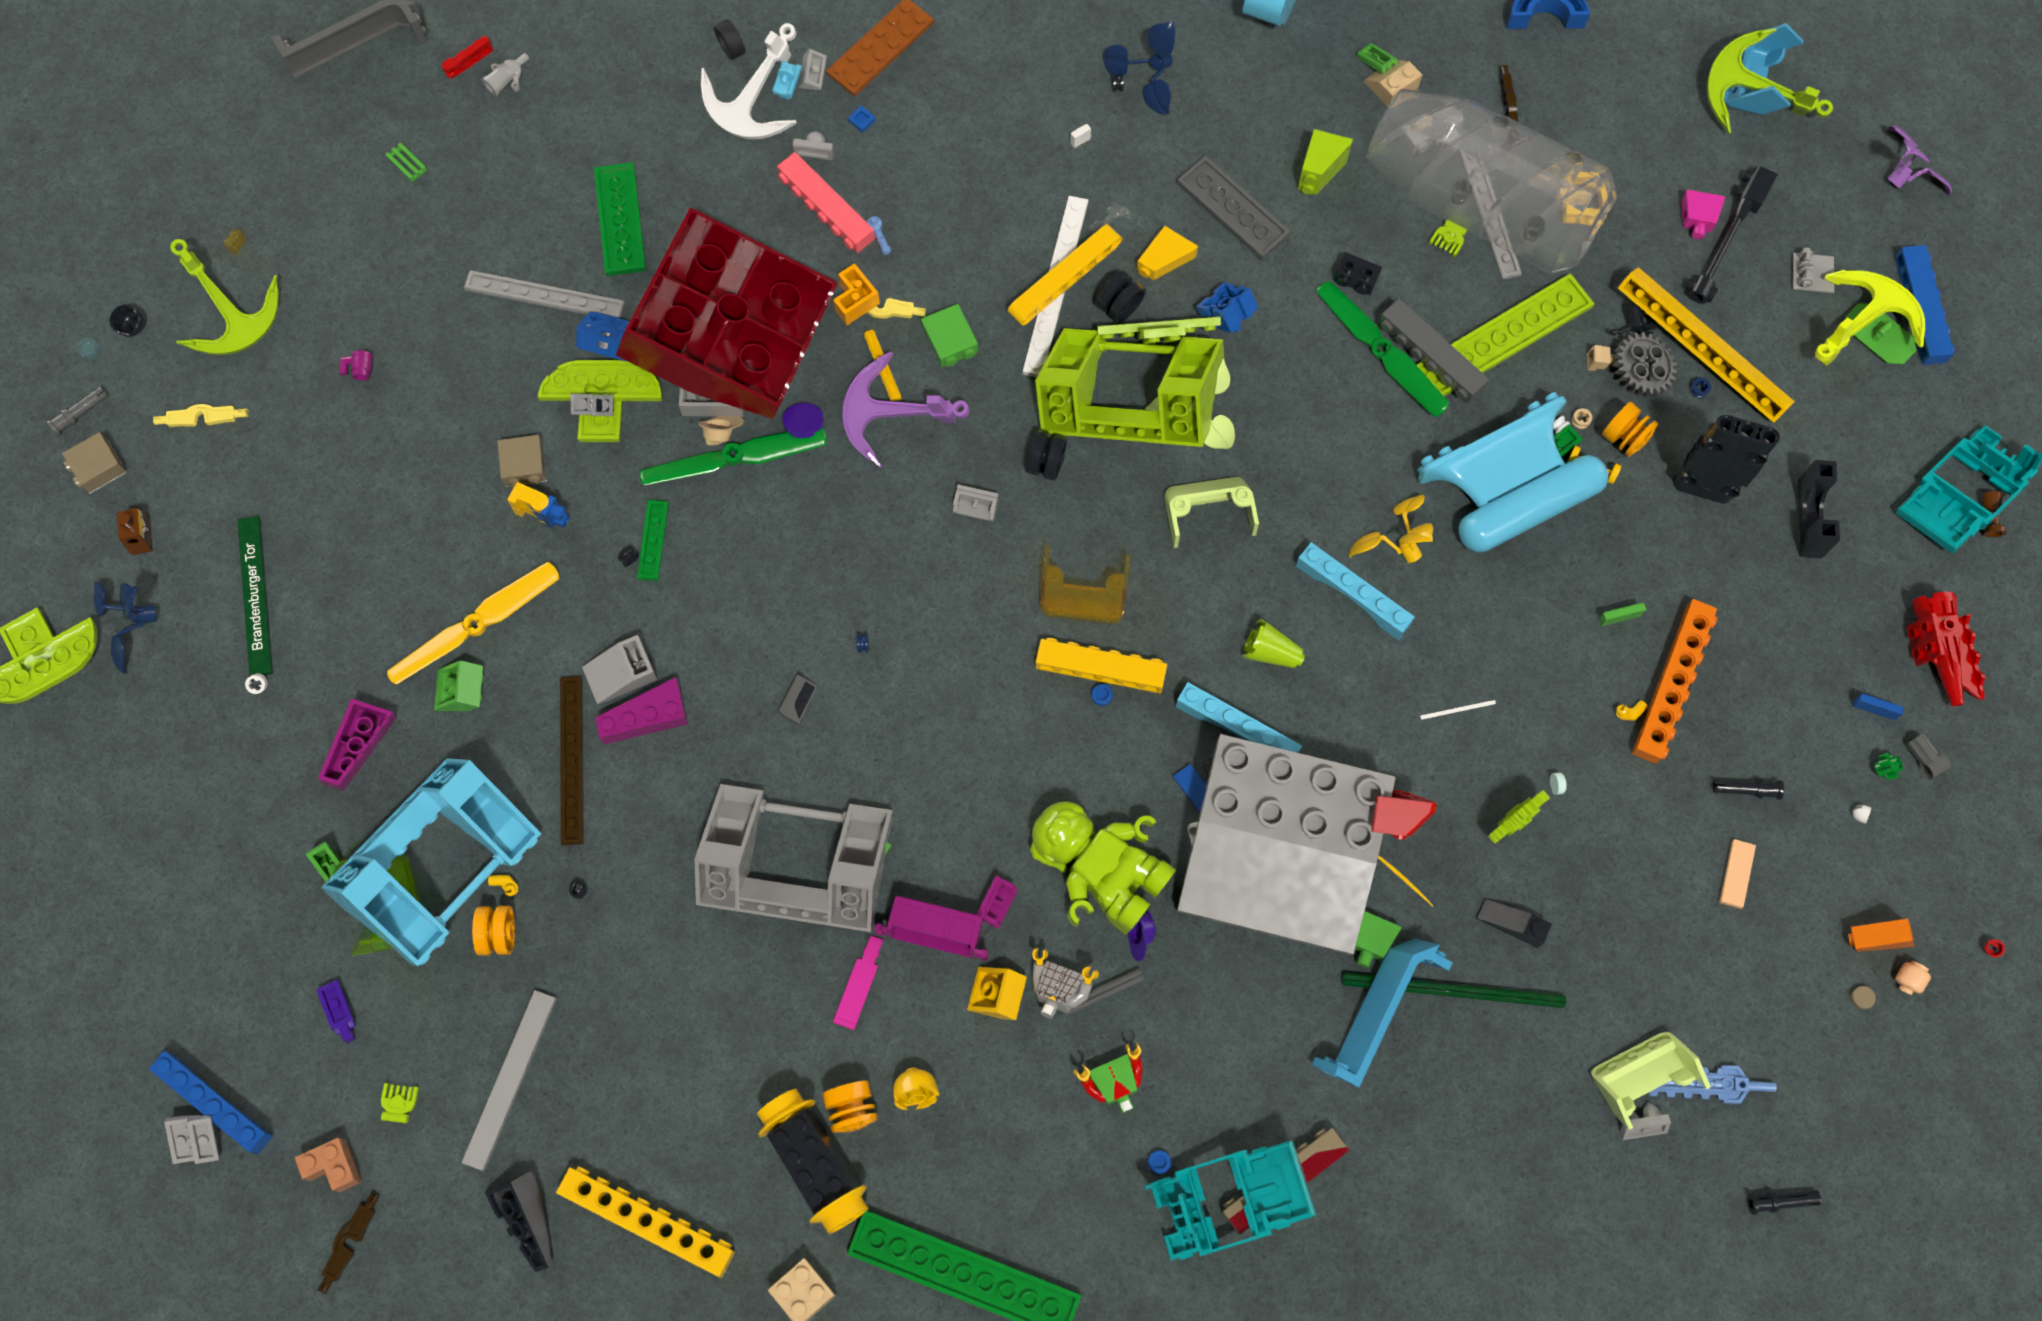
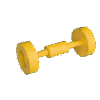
(1613, 474)

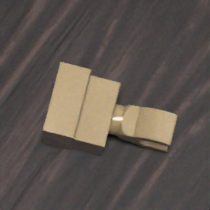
(1599, 358)

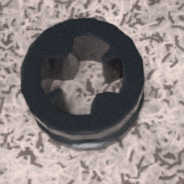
(1117, 82)
(628, 556)

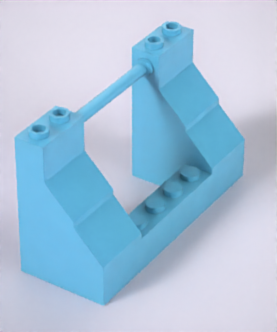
(388, 909)

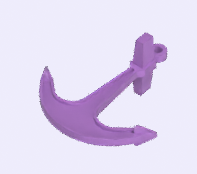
(861, 409)

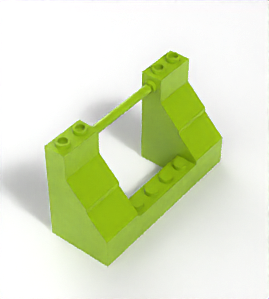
(1183, 396)

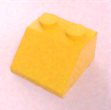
(997, 992)

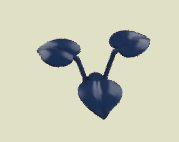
(1162, 40)
(138, 614)

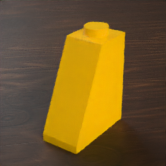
(1165, 254)

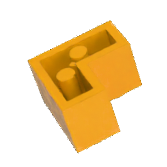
(858, 295)

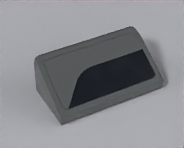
(798, 699)

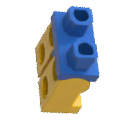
(530, 501)

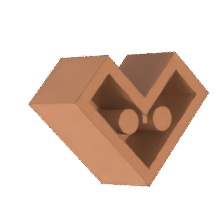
(334, 1161)

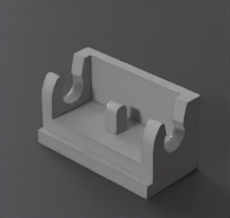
(975, 503)

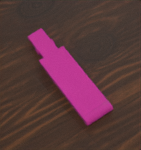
(858, 985)

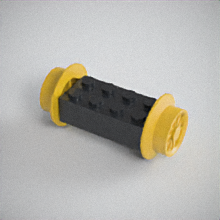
(812, 1161)

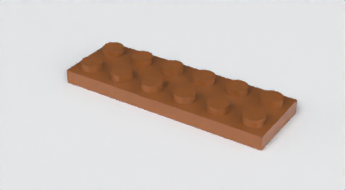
(880, 47)

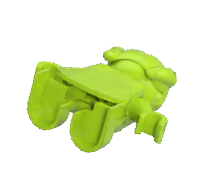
(1102, 864)

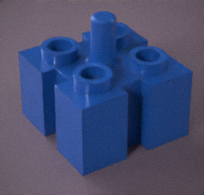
(1230, 304)

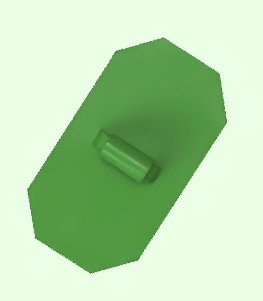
(1885, 337)

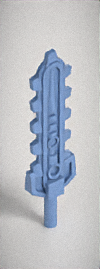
(1727, 1083)

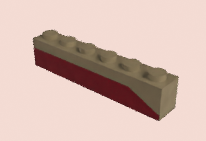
(1313, 1159)

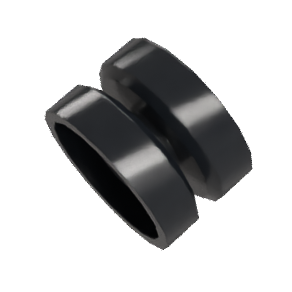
(1120, 297)
(1047, 455)

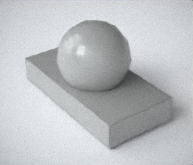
(814, 147)

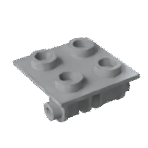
(1810, 271)

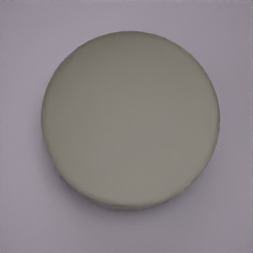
(1863, 997)

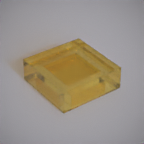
(235, 242)

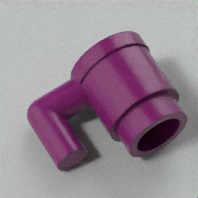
(360, 365)

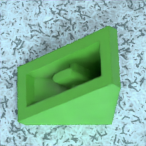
(324, 859)

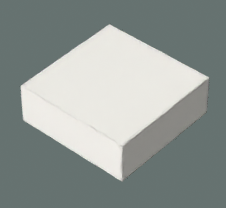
(1080, 135)

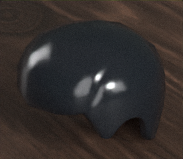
(126, 320)

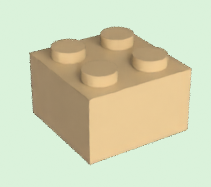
(802, 1292)

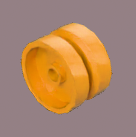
(493, 930)

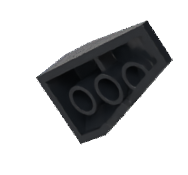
(522, 1207)

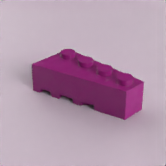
(645, 714)
(354, 742)

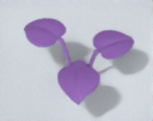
(1902, 172)

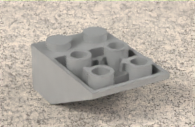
(619, 670)

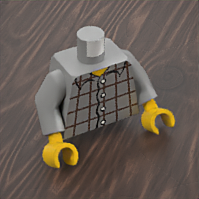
(1059, 986)

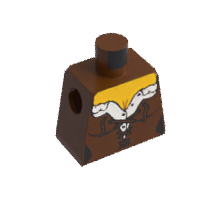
(135, 526)

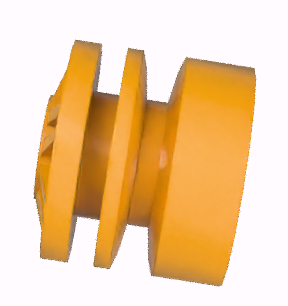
(1630, 429)
(850, 1108)

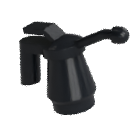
(1635, 318)

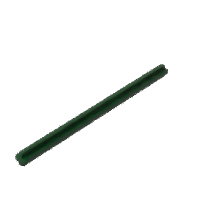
(1465, 991)

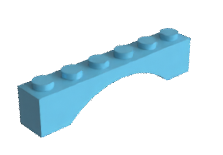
(1329, 571)
(1212, 710)

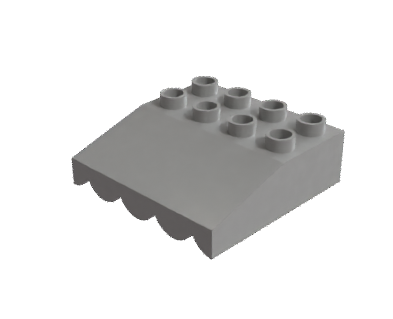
(1285, 844)

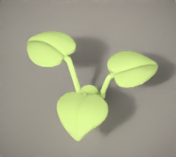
(1221, 428)

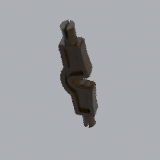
(1508, 93)
(341, 1254)

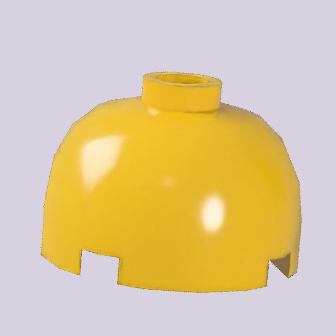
(915, 1088)

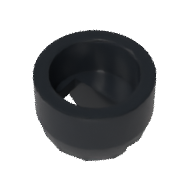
(581, 889)

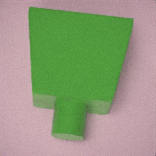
(1374, 938)

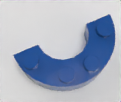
(1572, 12)

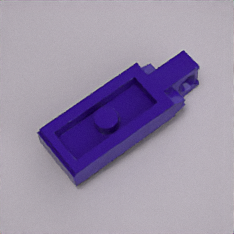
(337, 1010)

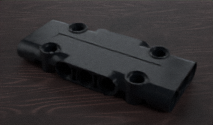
(1726, 459)

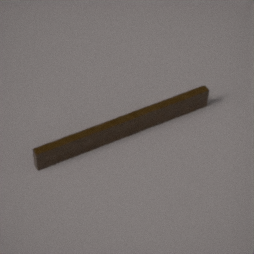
(571, 761)

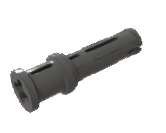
(68, 417)

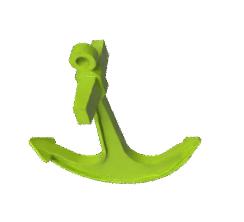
(1730, 72)
(241, 328)

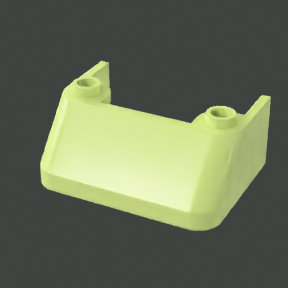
(1181, 498)
(1645, 1069)

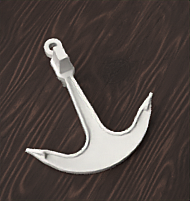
(736, 115)

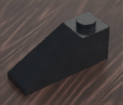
(1515, 922)

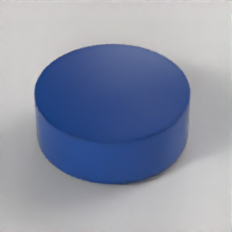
(1102, 694)
(1159, 1162)

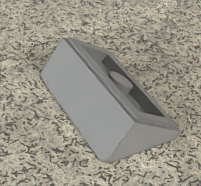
(812, 70)

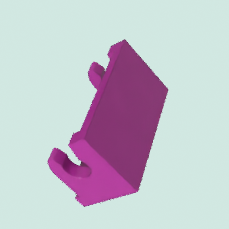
(997, 902)

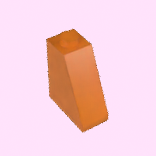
(1882, 936)

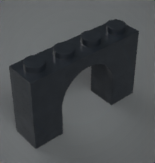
(1816, 533)

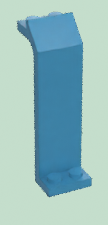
(1379, 1008)

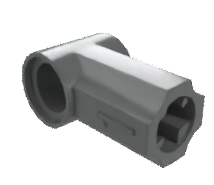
(1930, 760)

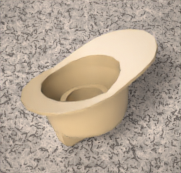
(719, 428)

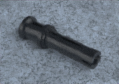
(1758, 788)
(1773, 1202)

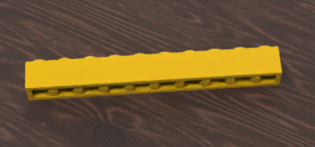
(1706, 344)

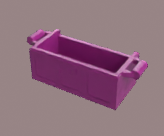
(934, 927)

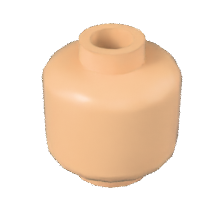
(1913, 977)

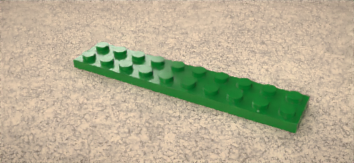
(960, 1272)

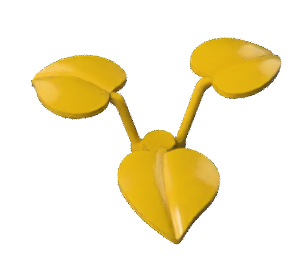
(1408, 542)

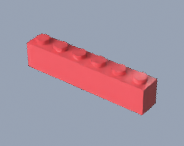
(826, 203)

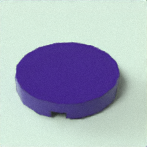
(803, 420)

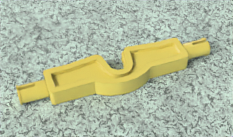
(897, 308)
(189, 417)

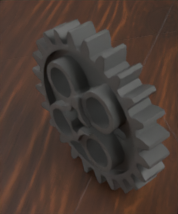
(1645, 364)

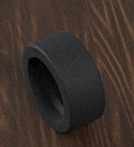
(729, 39)

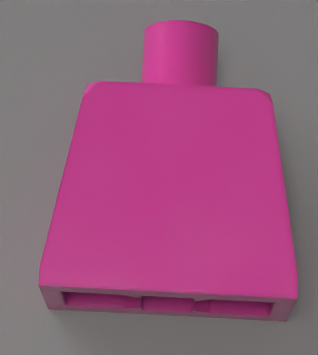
(1701, 212)

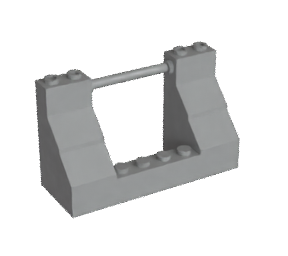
(727, 852)

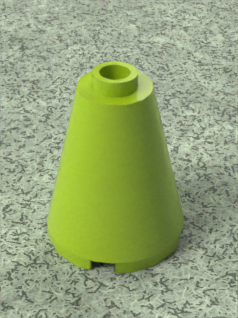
(1272, 647)

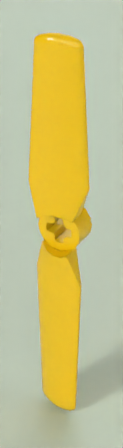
(491, 611)

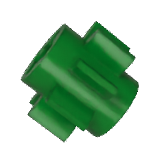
(1888, 766)

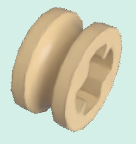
(1583, 413)

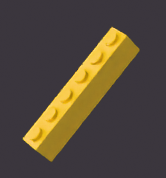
(1101, 665)

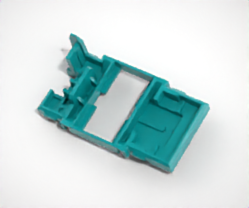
(1951, 515)
(1271, 1187)

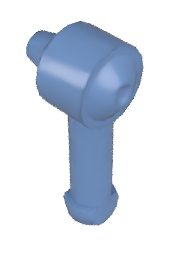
(876, 224)

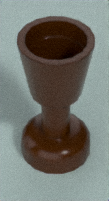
(1992, 502)

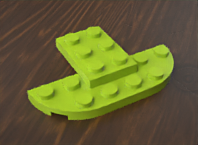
(1154, 331)
(605, 377)
(40, 657)

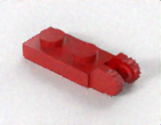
(467, 57)

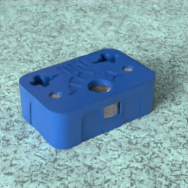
(600, 334)

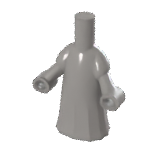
(504, 74)

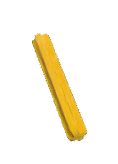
(885, 374)

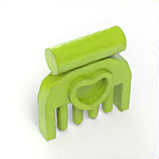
(1451, 234)
(398, 1106)

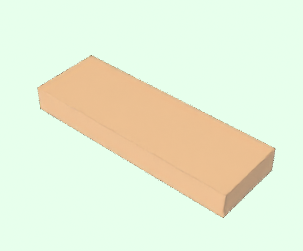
(1737, 874)

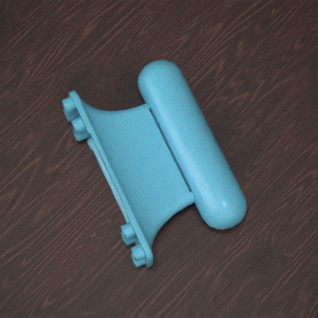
(1515, 477)

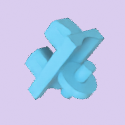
(786, 80)

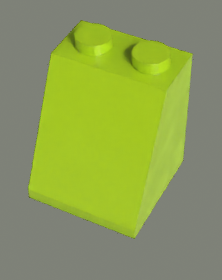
(1323, 160)

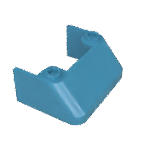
(1758, 60)

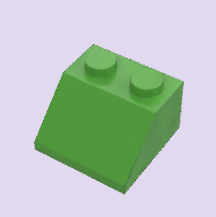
(458, 687)

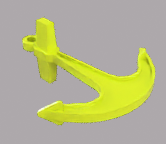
(1887, 297)

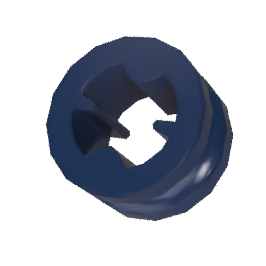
(1704, 383)
(862, 643)

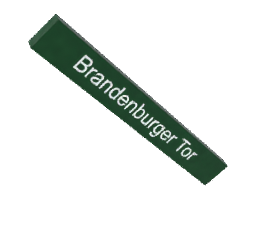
(255, 596)

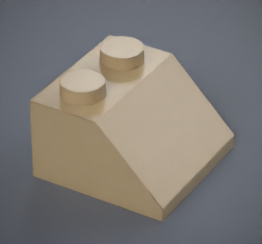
(1393, 80)

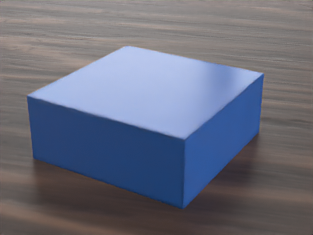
(861, 119)

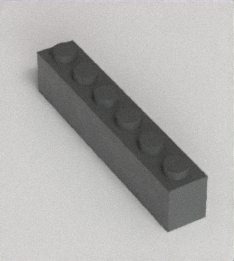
(1433, 351)

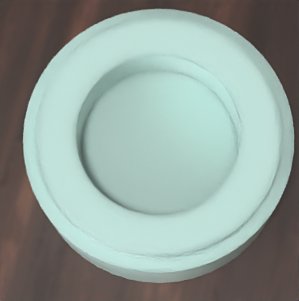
(1558, 783)

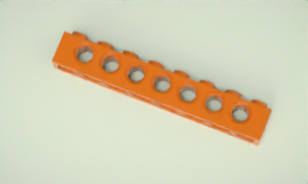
(1645, 746)

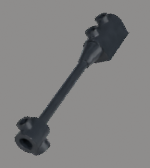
(1749, 199)

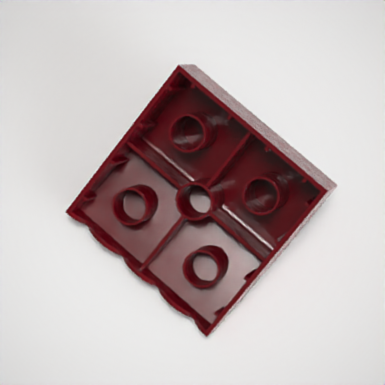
(726, 317)

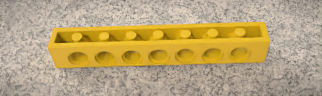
(571, 1189)

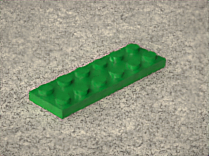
(620, 219)

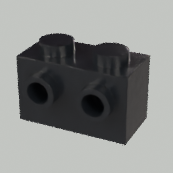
(1357, 274)

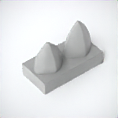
(1651, 1124)

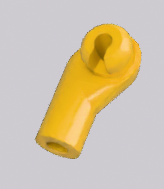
(1631, 714)
(506, 882)

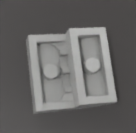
(191, 1139)

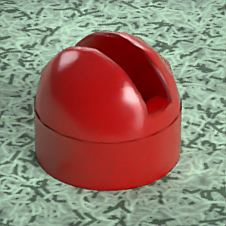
(1996, 944)

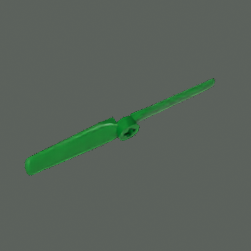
(1396, 362)
(751, 452)

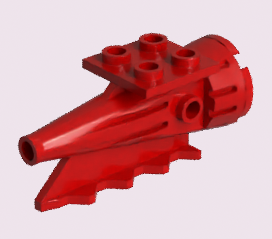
(1947, 643)

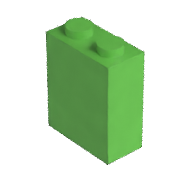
(949, 336)

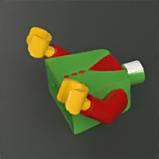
(1114, 1080)

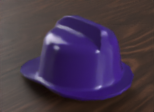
(1141, 935)

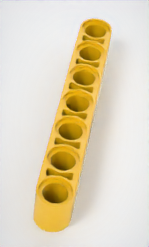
(1064, 275)

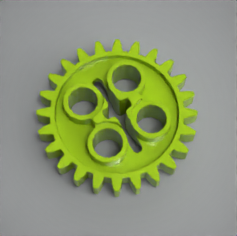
(1519, 816)

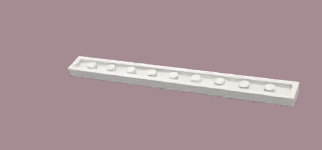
(1047, 319)

